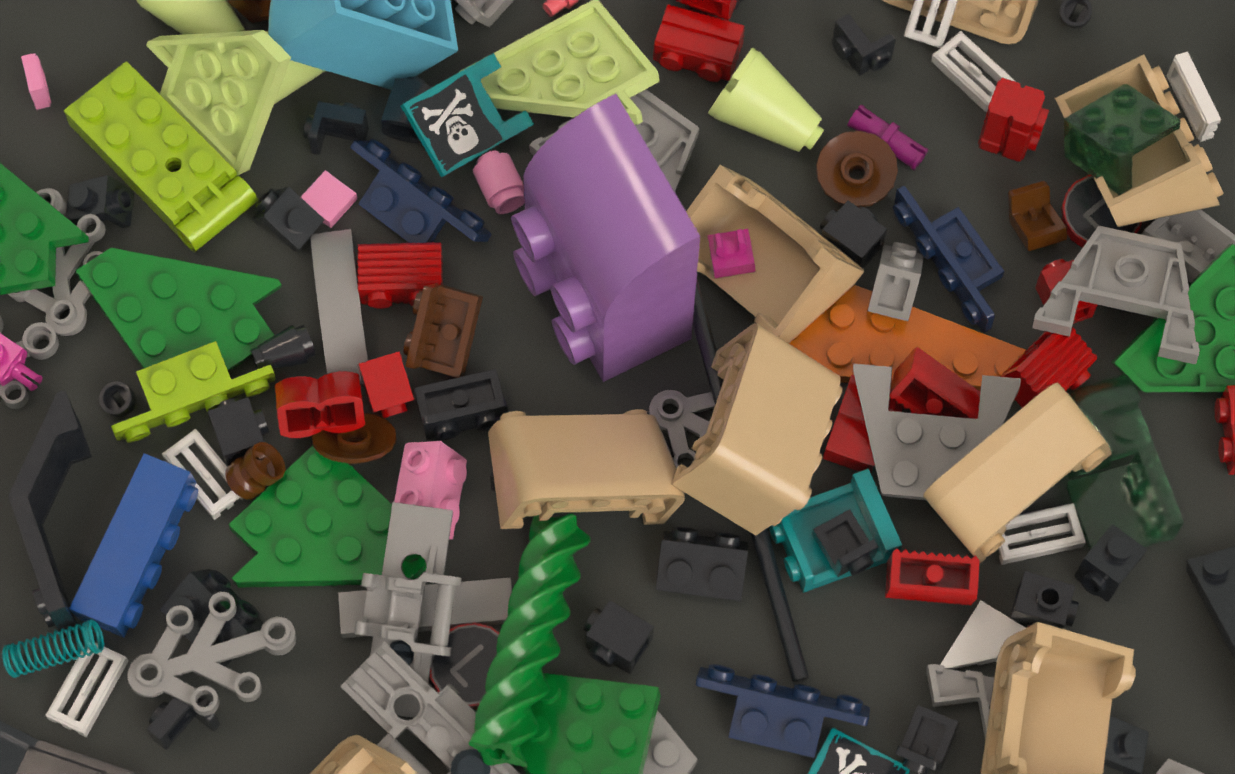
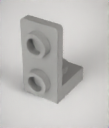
(896, 281)

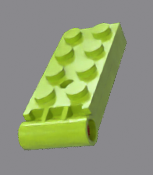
(149, 139)

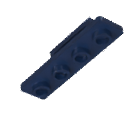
(409, 204)
(957, 252)
(779, 714)

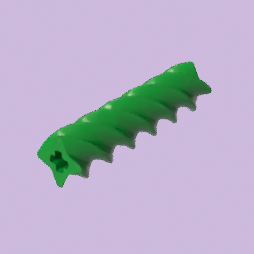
(527, 640)

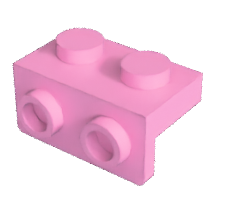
(432, 477)

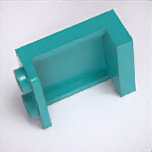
(805, 559)

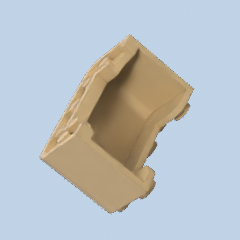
(762, 431)

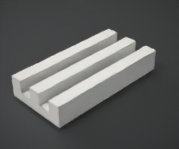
(925, 36)
(942, 60)
(1193, 97)
(182, 446)
(1076, 541)
(70, 720)

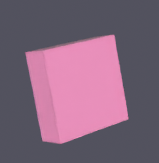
(36, 81)
(329, 198)

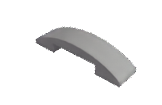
(338, 301)

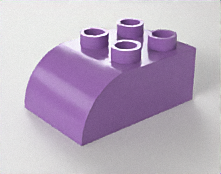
(607, 243)

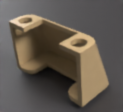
(1165, 176)

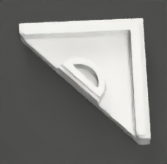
(981, 638)

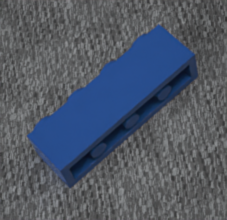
(135, 545)

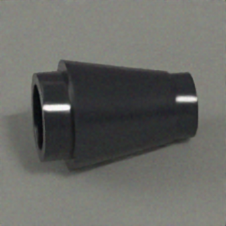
(284, 349)

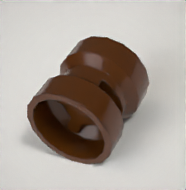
(249, 475)

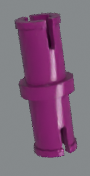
(903, 146)

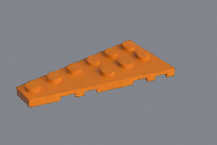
(853, 335)

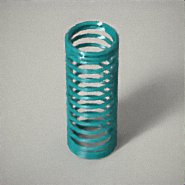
(88, 638)

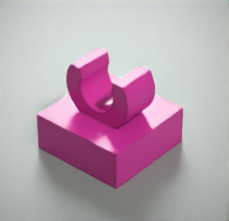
(731, 253)

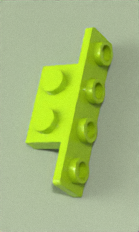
(188, 385)

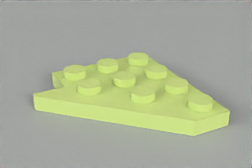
(571, 67)
(223, 86)

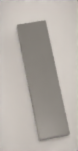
(474, 602)

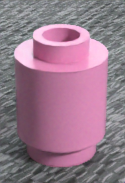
(499, 182)

